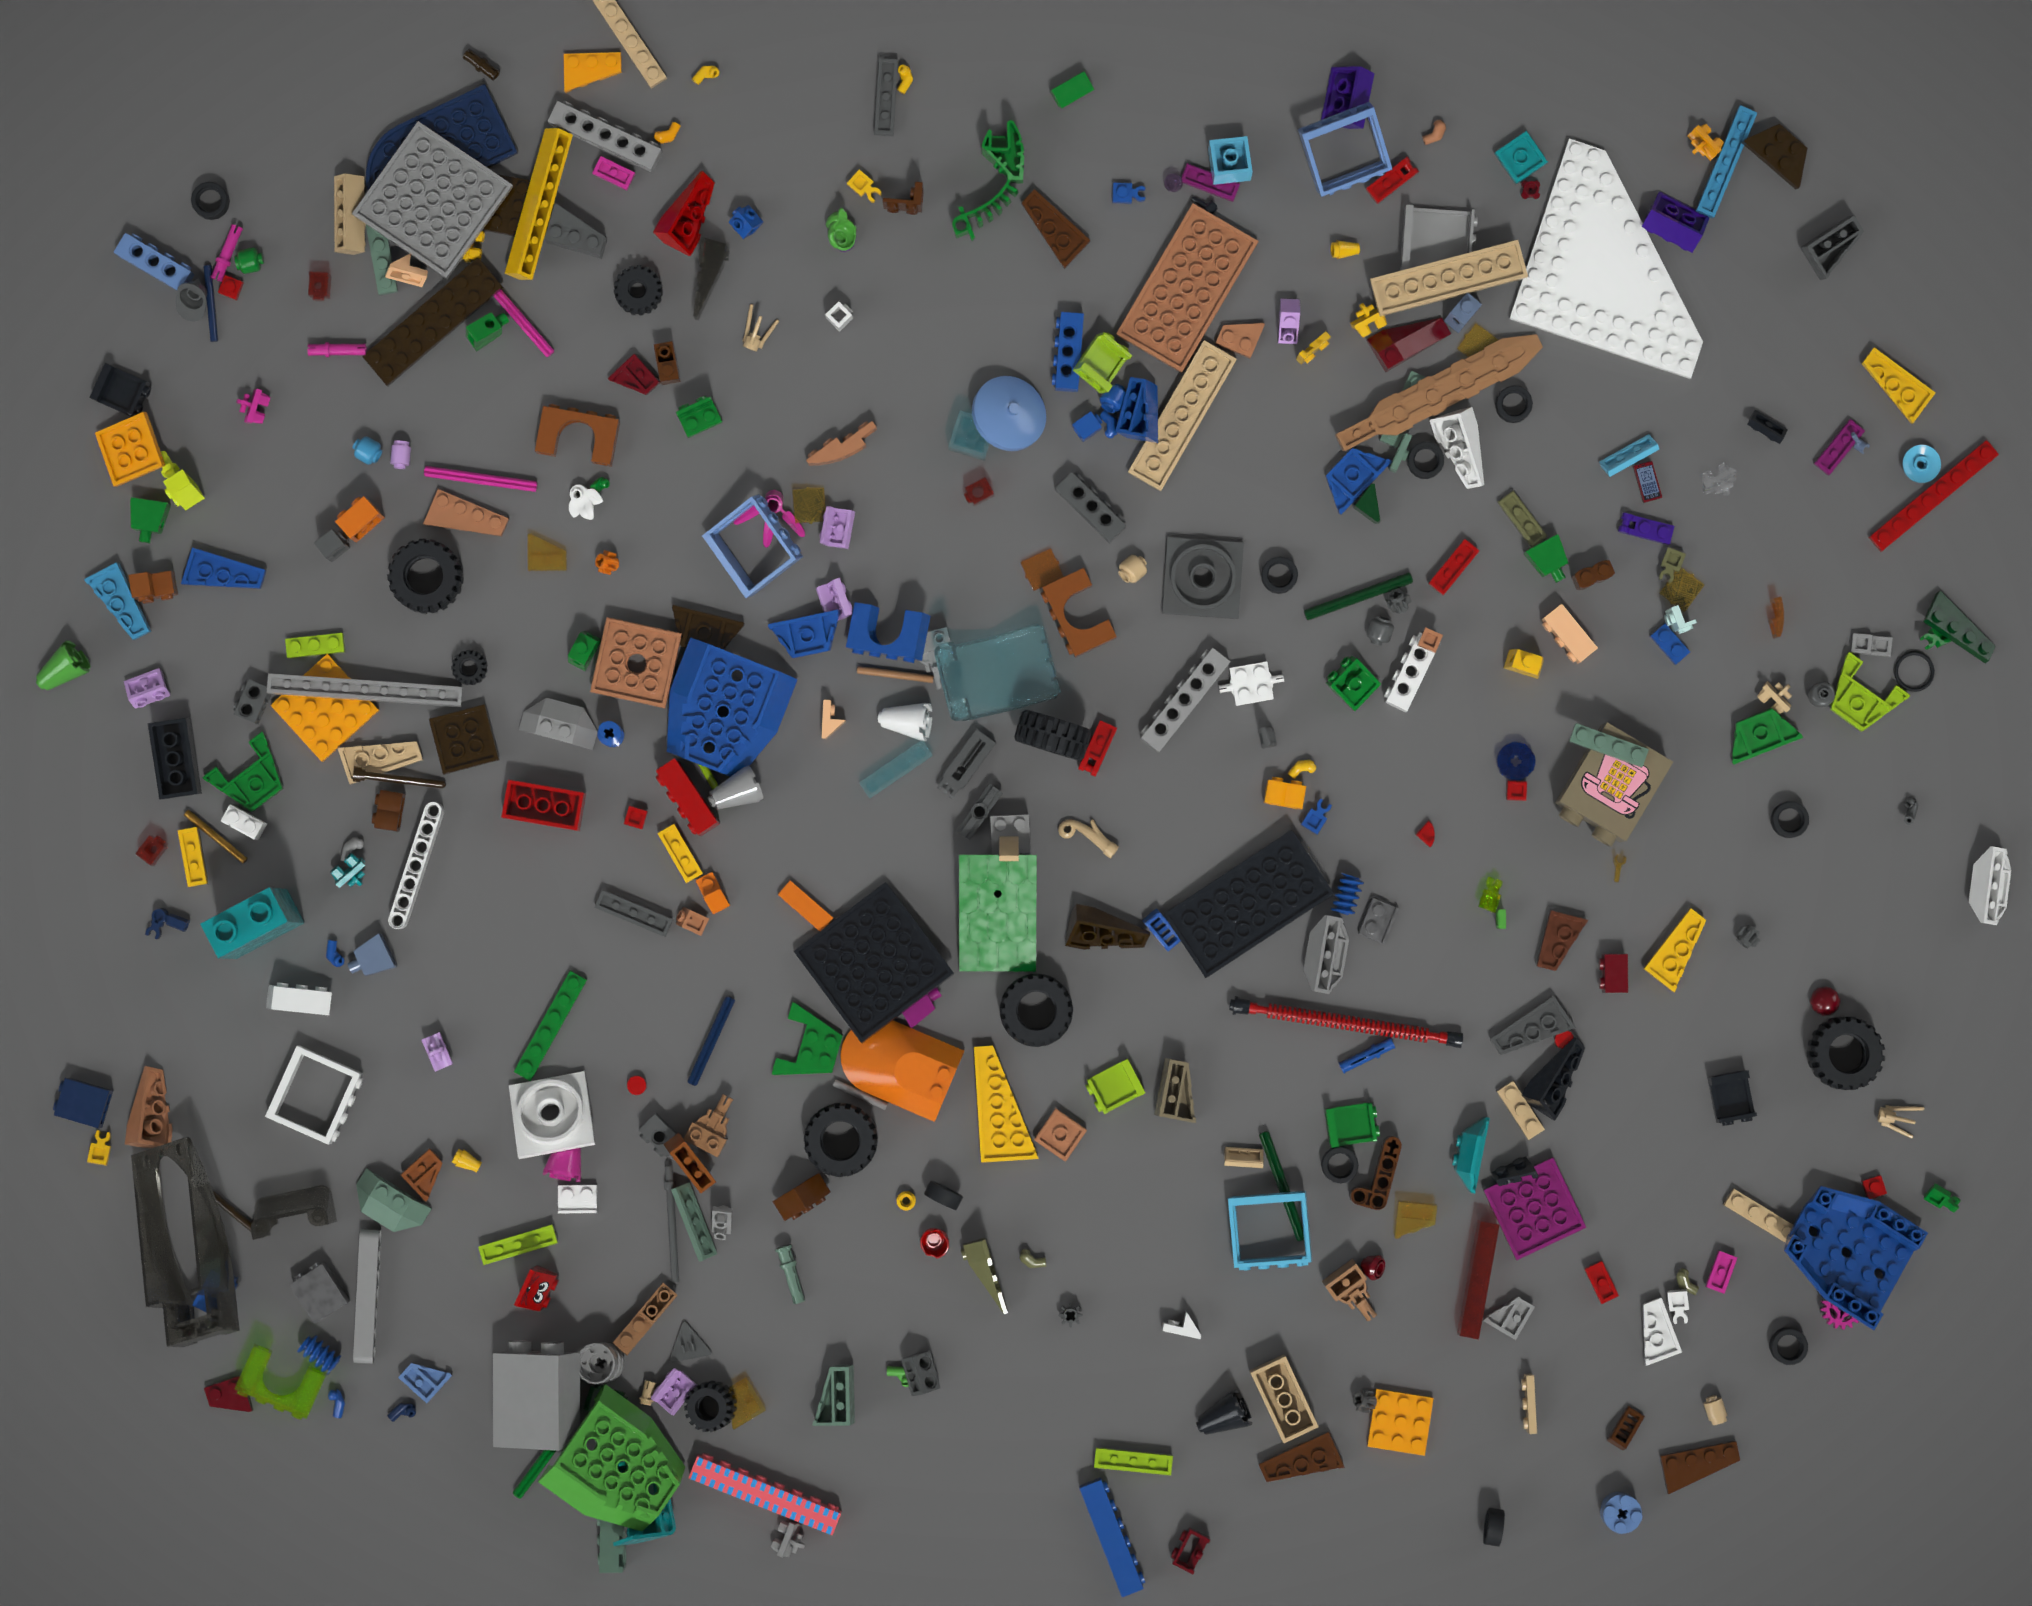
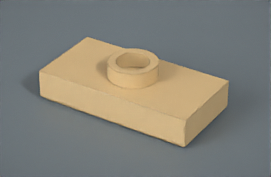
(1243, 1157)

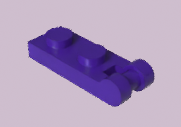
(1646, 529)

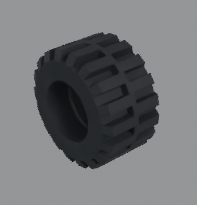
(698, 1415)

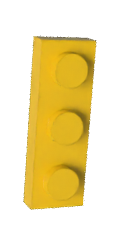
(680, 853)
(192, 857)

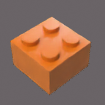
(359, 518)

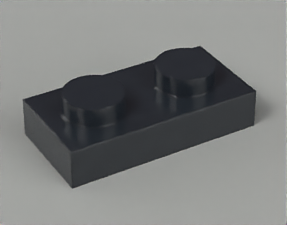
(1767, 427)

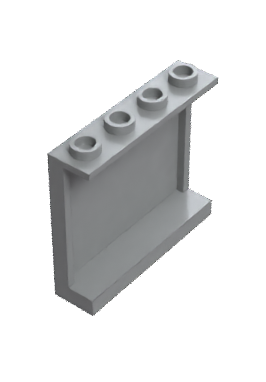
(1435, 235)

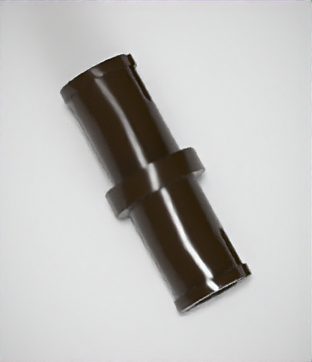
(481, 64)

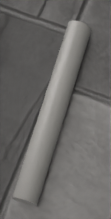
(859, 1094)

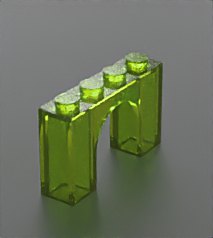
(297, 1402)

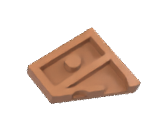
(1240, 338)

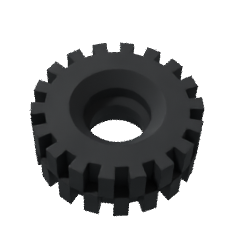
(641, 304)

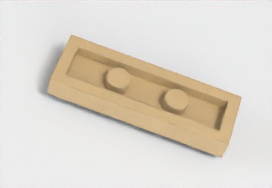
(1520, 1110)
(1529, 1404)

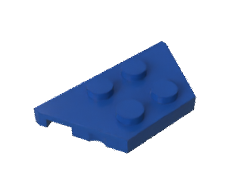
(1353, 476)
(807, 634)

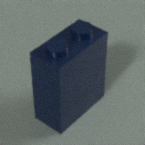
(82, 1102)

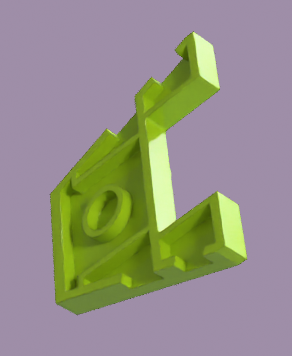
(1858, 704)

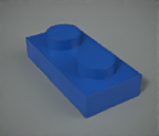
(1670, 644)

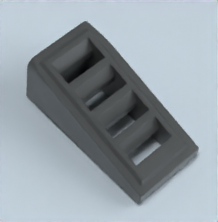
(1267, 737)

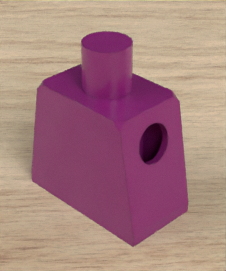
(922, 1008)

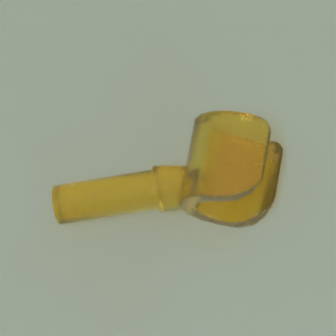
(1618, 867)

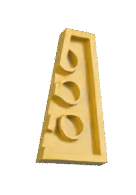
(1901, 387)

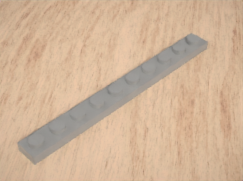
(364, 690)

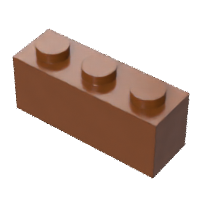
(689, 1163)

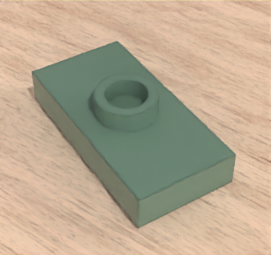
(1401, 453)

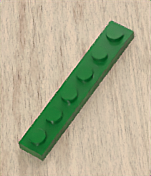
(550, 1025)

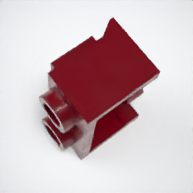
(1196, 1554)

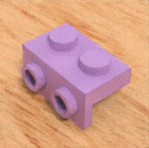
(837, 527)
(833, 597)
(673, 1391)

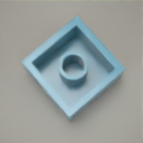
(1230, 160)

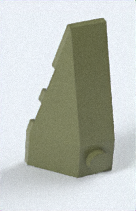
(981, 1262)

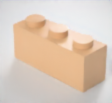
(1569, 634)

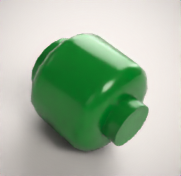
(249, 260)

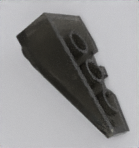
(712, 261)

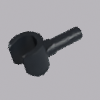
(1211, 207)

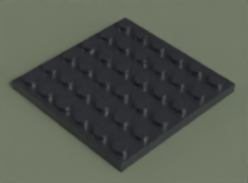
(873, 962)

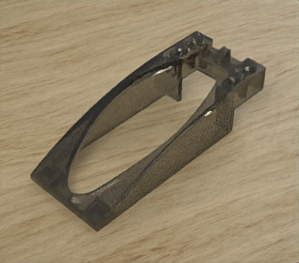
(160, 1270)

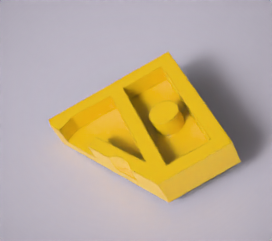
(1308, 354)

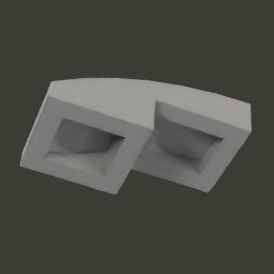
(1872, 645)

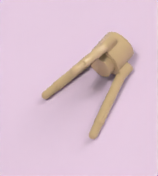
(752, 340)
(1887, 1116)

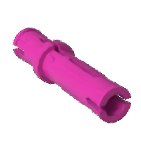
(226, 253)
(336, 349)

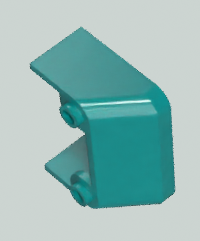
(661, 1527)

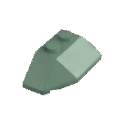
(389, 1203)

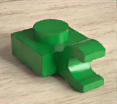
(1941, 1197)

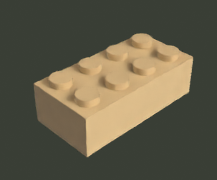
(1283, 1398)

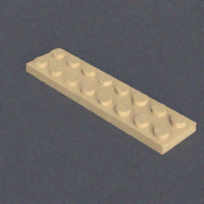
(1448, 278)
(1183, 415)

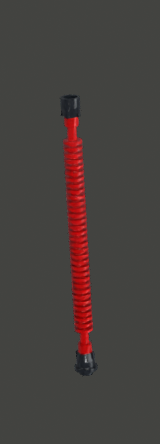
(1244, 1006)

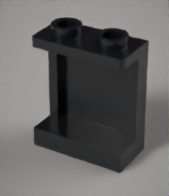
(120, 390)
(1731, 1097)

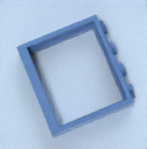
(1335, 122)
(729, 561)

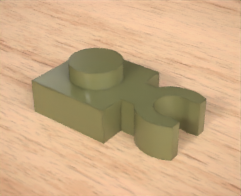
(1672, 562)

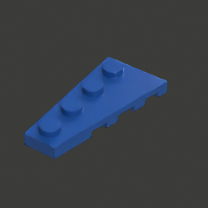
(214, 570)

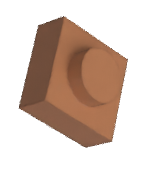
(1430, 640)

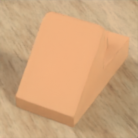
(402, 272)
(829, 725)

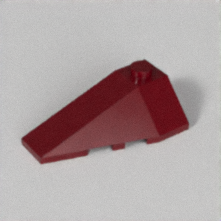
(1403, 342)

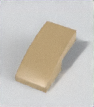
(1008, 848)

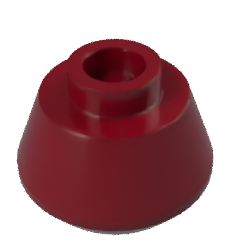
(1373, 1266)

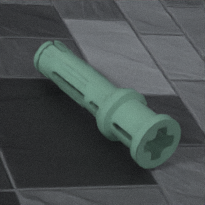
(788, 1265)

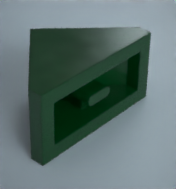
(1369, 505)

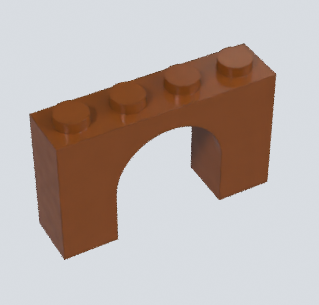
(555, 420)
(1078, 640)

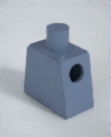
(1463, 312)
(372, 957)

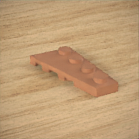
(458, 514)

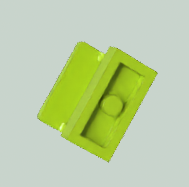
(1102, 362)
(1114, 1086)

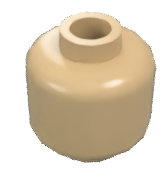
(1132, 569)

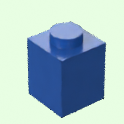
(1087, 426)

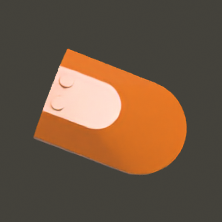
(902, 1067)

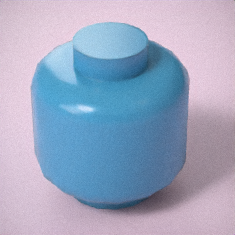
(367, 450)

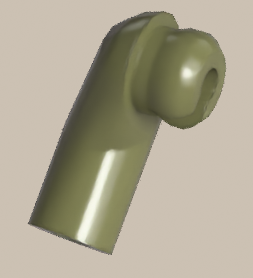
(1030, 1261)
(1684, 1283)

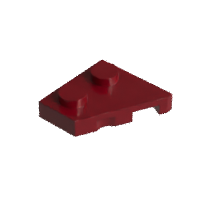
(635, 376)
(225, 1396)

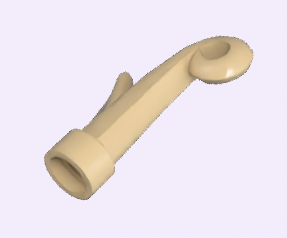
(1093, 834)

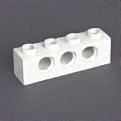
(1393, 696)

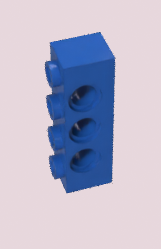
(1075, 322)

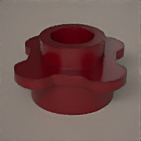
(1535, 189)

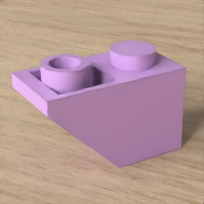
(1289, 321)

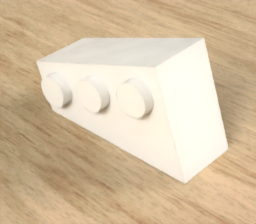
(299, 999)

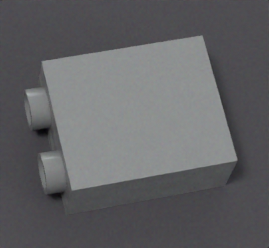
(535, 1396)

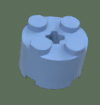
(1610, 1514)

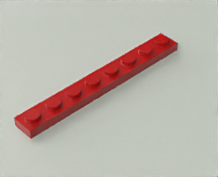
(1933, 495)

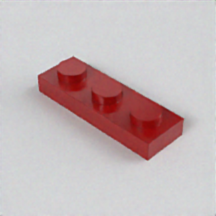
(1453, 567)

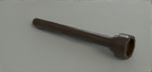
(361, 774)

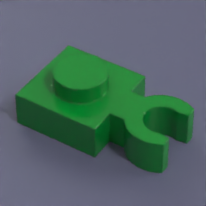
(1935, 638)

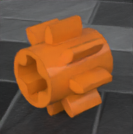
(607, 562)

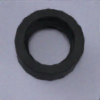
(224, 200)
(1499, 404)
(1424, 474)
(1282, 589)
(1790, 805)
(1339, 1179)
(943, 1195)
(1773, 1346)
(1493, 1527)

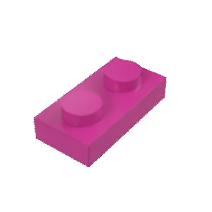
(613, 173)
(1721, 1272)

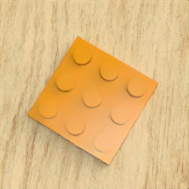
(130, 449)
(1400, 1422)

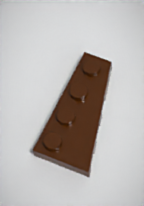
(1059, 233)
(1308, 1457)
(1694, 1464)

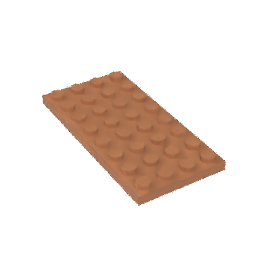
(1187, 288)

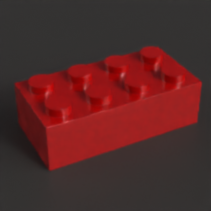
(687, 796)
(543, 805)

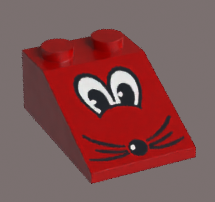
(537, 1289)

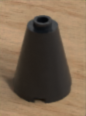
(1225, 1415)

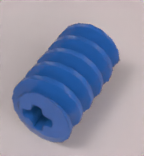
(613, 727)
(1347, 894)
(319, 1353)

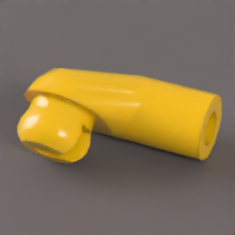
(705, 72)

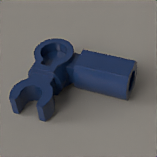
(161, 916)

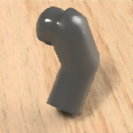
(1911, 811)

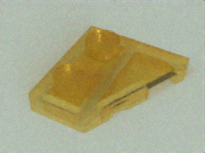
(545, 556)
(1413, 1217)
(747, 1403)

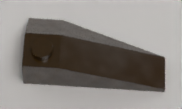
(1097, 928)

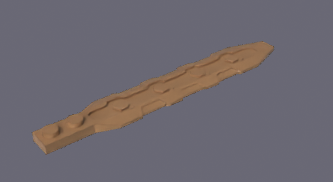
(1443, 389)

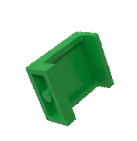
(1351, 1124)

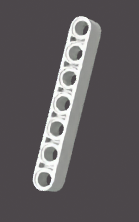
(418, 875)

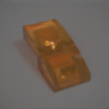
(1776, 624)

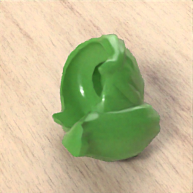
(841, 231)

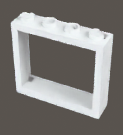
(286, 1082)

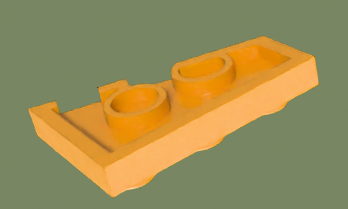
(589, 67)

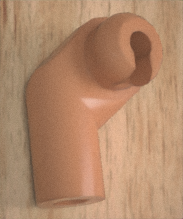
(1437, 134)

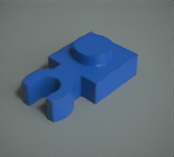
(1124, 193)
(1314, 819)

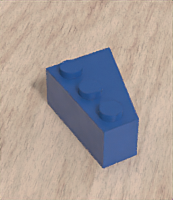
(1139, 411)

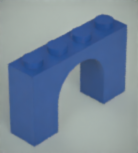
(908, 645)

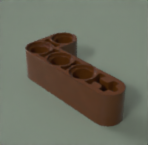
(1380, 1172)

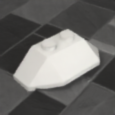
(1990, 885)

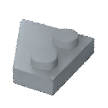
(1510, 1317)

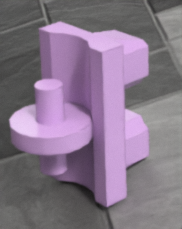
(437, 1051)

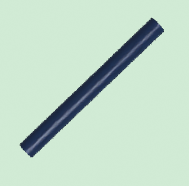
(210, 304)

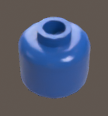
(1113, 400)

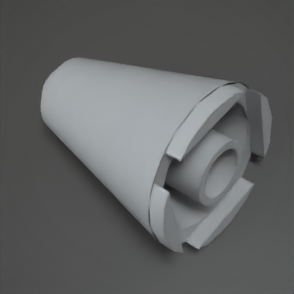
(736, 790)

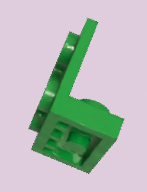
(698, 416)

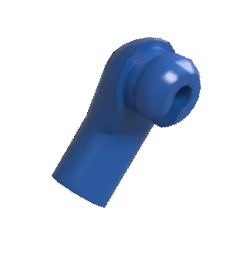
(1111, 424)
(332, 955)
(336, 1395)

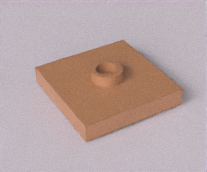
(1060, 1134)

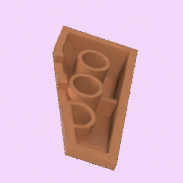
(149, 1118)

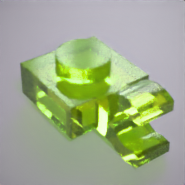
(1490, 897)

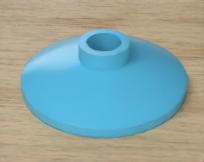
(1930, 460)

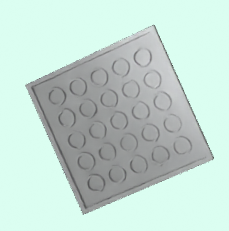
(432, 200)

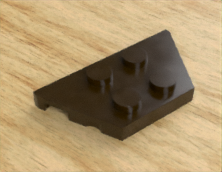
(1780, 152)
(705, 627)

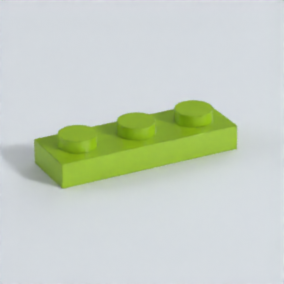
(315, 645)

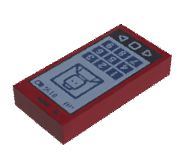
(1647, 482)

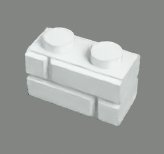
(244, 822)

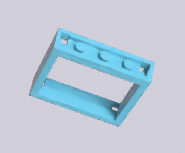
(1264, 1263)

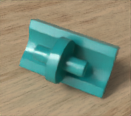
(355, 865)

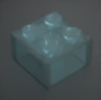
(967, 439)

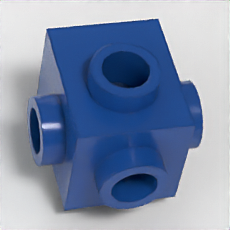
(745, 221)

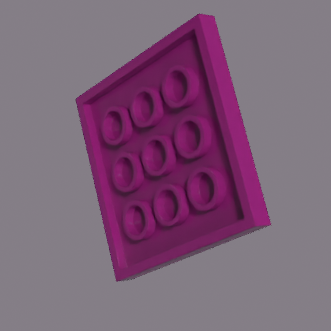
(1535, 1210)

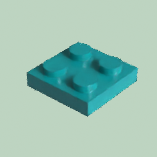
(1521, 157)

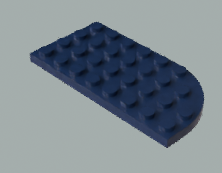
(466, 122)

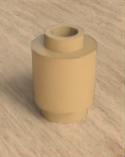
(1715, 1410)

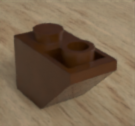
(667, 363)

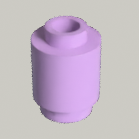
(400, 454)

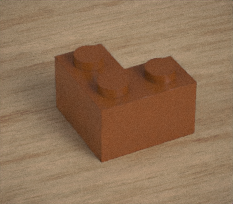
(148, 586)

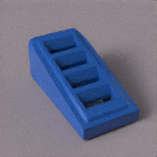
(1153, 916)

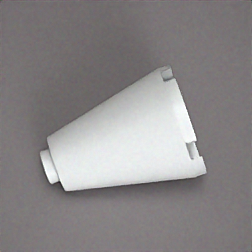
(908, 720)

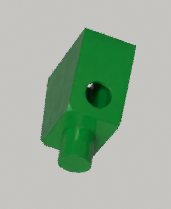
(480, 335)
(148, 517)
(1548, 558)
(583, 650)

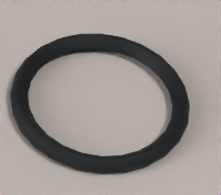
(1931, 674)

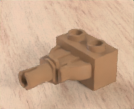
(709, 1132)
(1348, 1285)

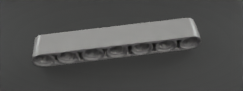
(367, 1296)

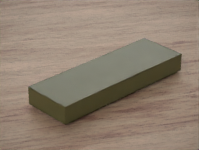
(1522, 519)

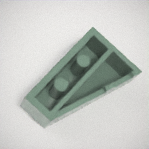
(837, 1400)
(611, 1558)

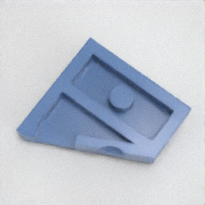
(424, 1380)

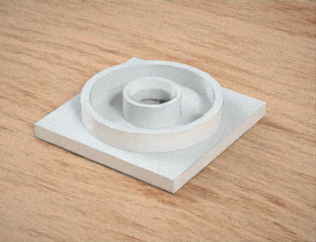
(567, 1131)

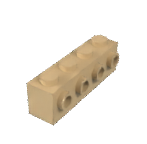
(348, 230)

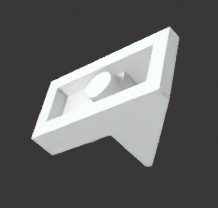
(1187, 1329)

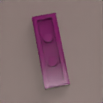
(1203, 181)
(1838, 447)

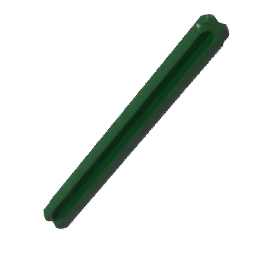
(1358, 596)
(1282, 1184)

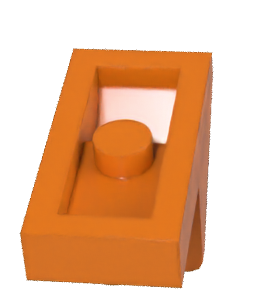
(712, 893)

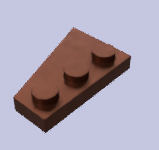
(1558, 938)

